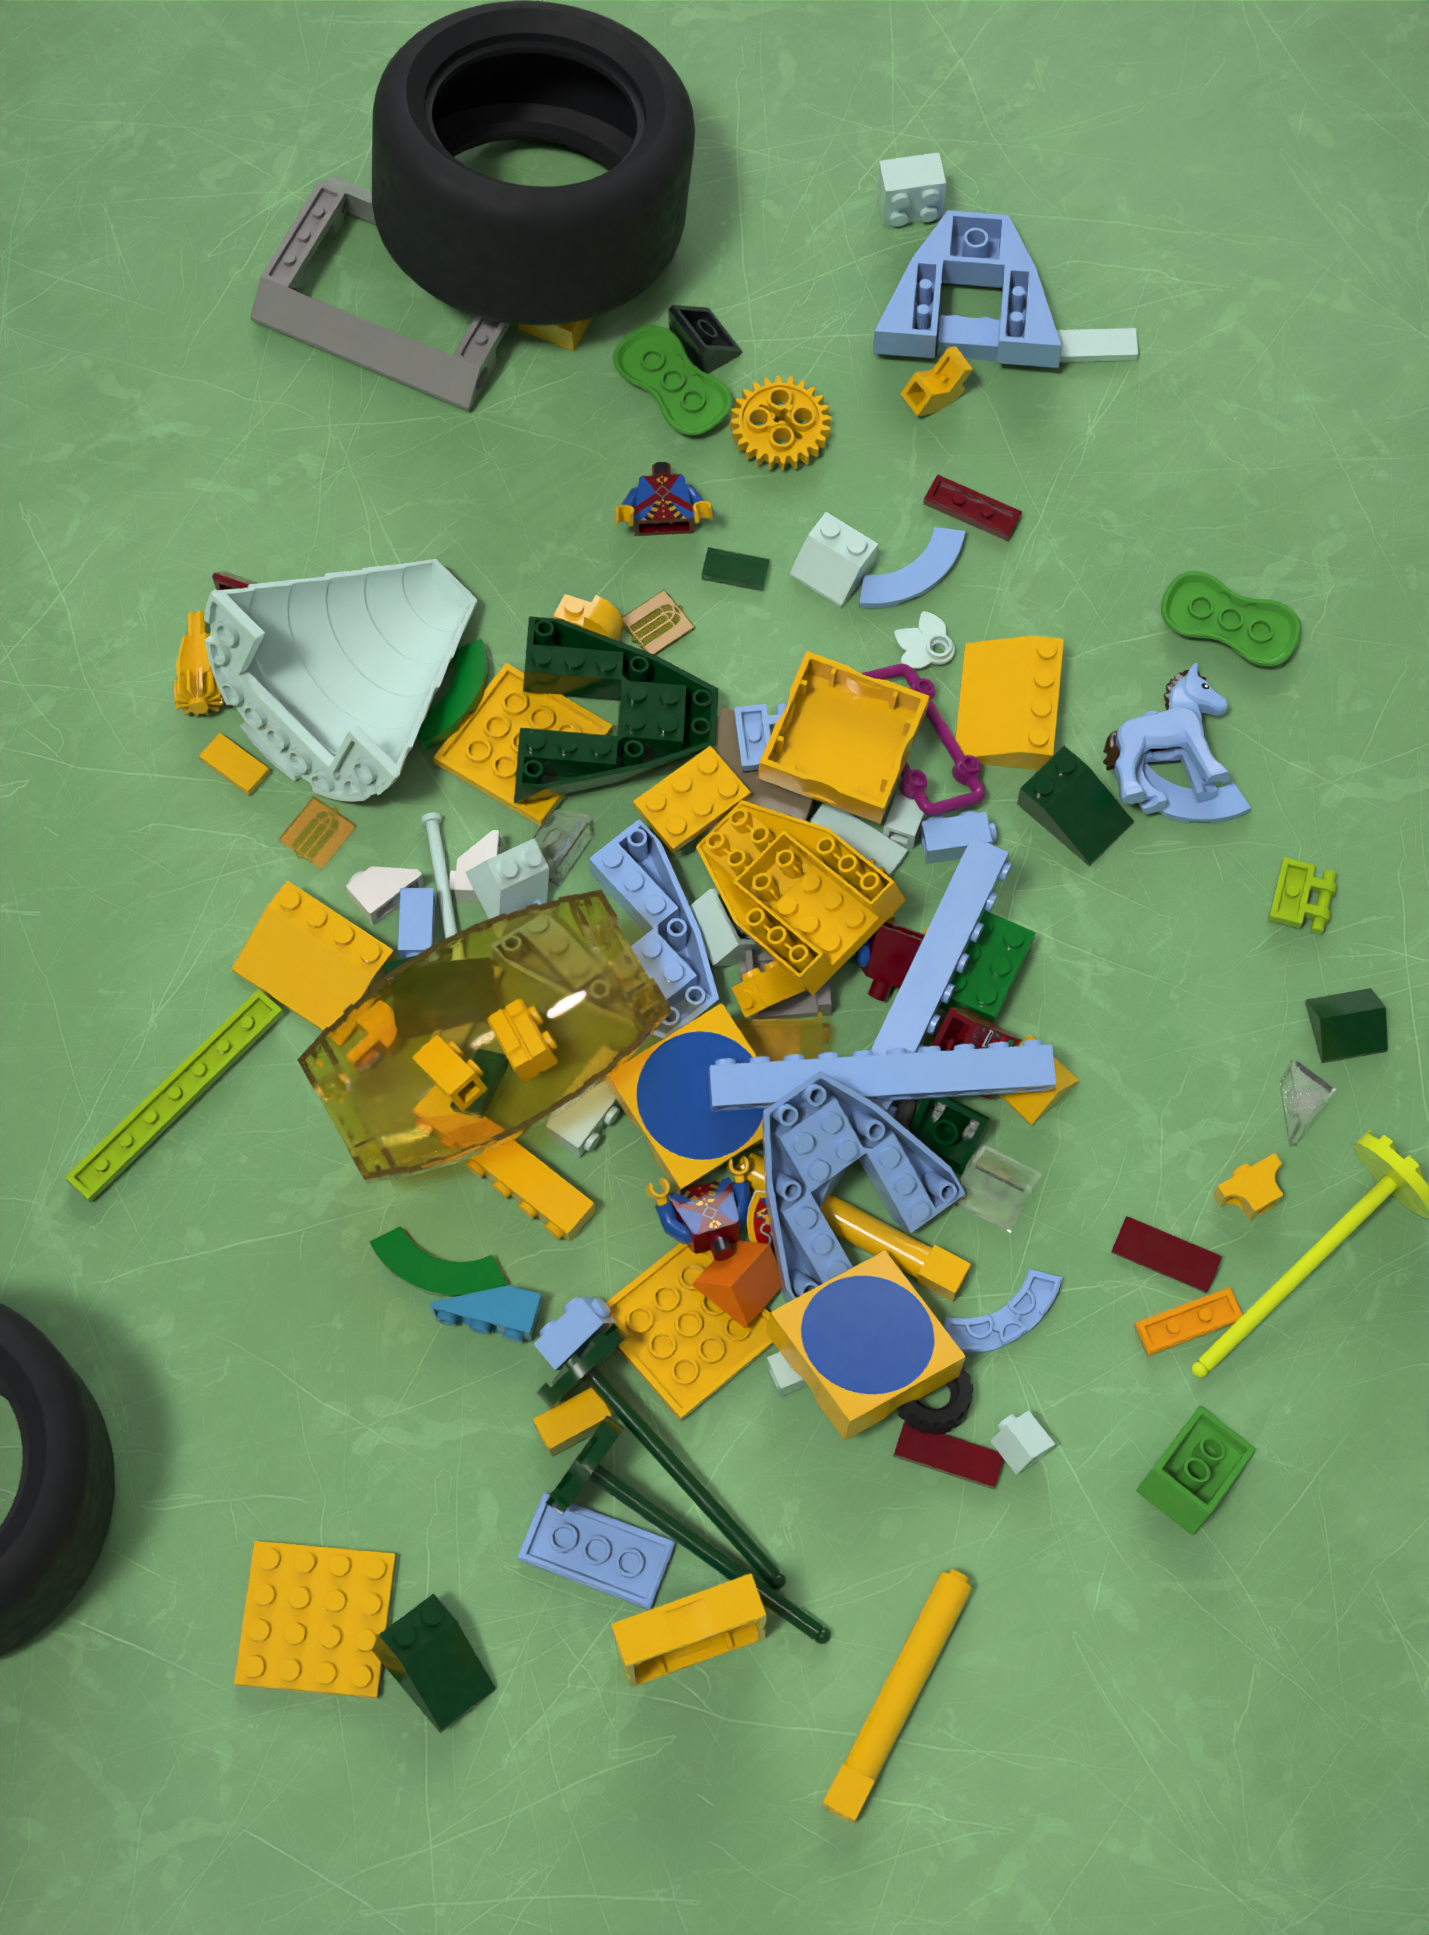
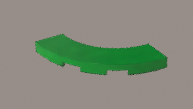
(461, 697)
(434, 1274)

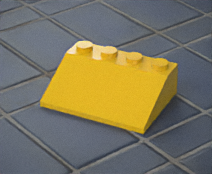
(1010, 701)
(311, 957)

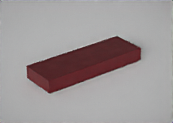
(972, 507)
(949, 1456)

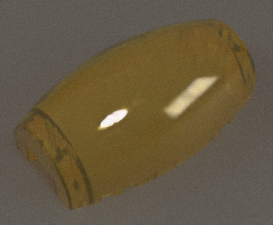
(551, 955)

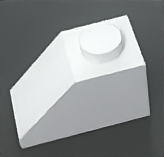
(483, 850)
(378, 890)

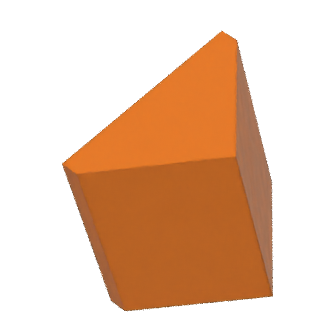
(742, 1282)

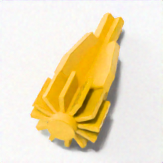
(195, 684)

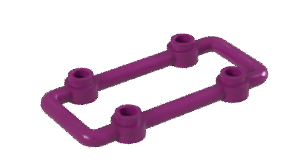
(966, 767)

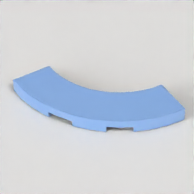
(917, 577)
(1183, 807)
(1009, 1323)

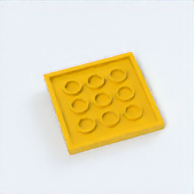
(488, 739)
(679, 1336)

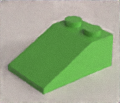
(1196, 1470)

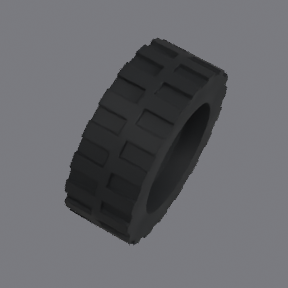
(944, 1418)

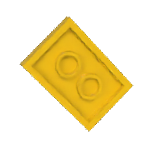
(691, 799)

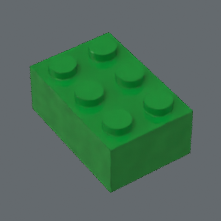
(991, 967)

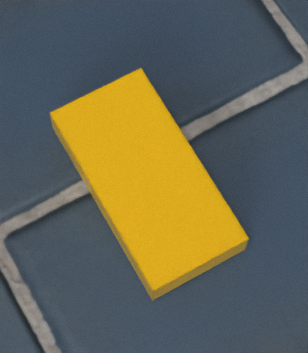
(234, 764)

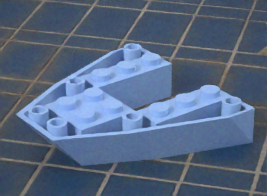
(977, 252)
(672, 951)
(813, 1138)

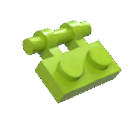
(1292, 893)

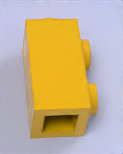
(765, 989)
(450, 1073)
(571, 1421)

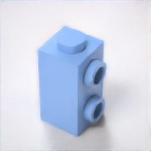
(972, 336)
(948, 837)
(416, 921)
(574, 1330)

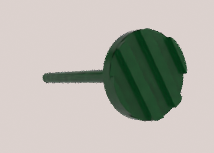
(586, 1368)
(587, 1467)

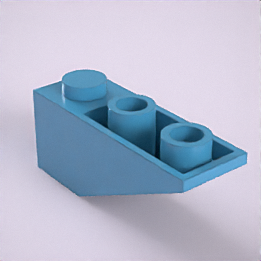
(498, 1310)

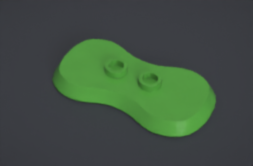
(686, 395)
(1255, 628)

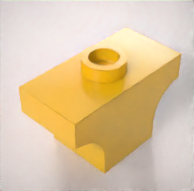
(1252, 1187)

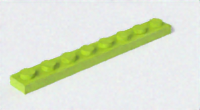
(174, 1095)

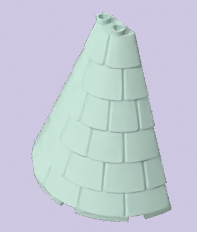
(338, 668)

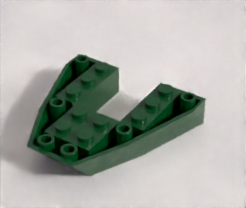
(660, 711)

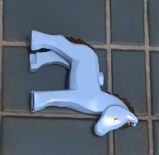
(1168, 737)

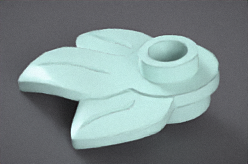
(921, 642)

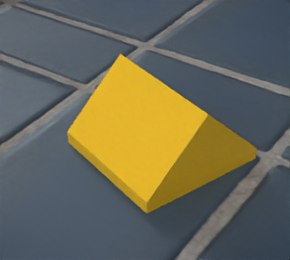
(1034, 1105)

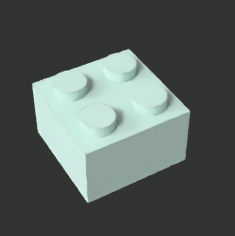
(911, 189)

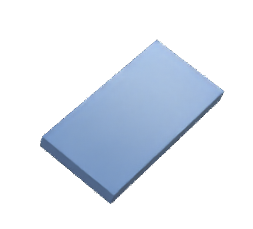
(597, 1552)

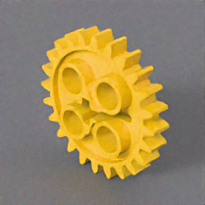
(780, 423)

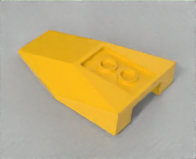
(797, 890)

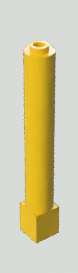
(931, 1266)
(897, 1696)

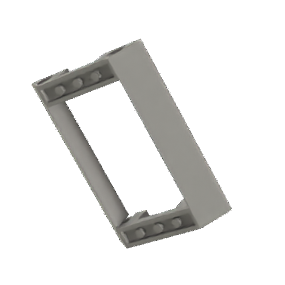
(286, 310)

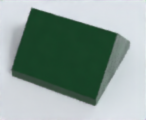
(1348, 1025)
(949, 1130)

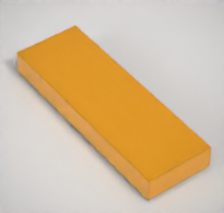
(1188, 1322)

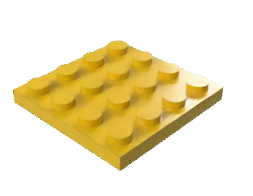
(314, 1619)

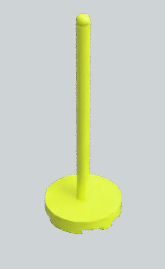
(1394, 1177)

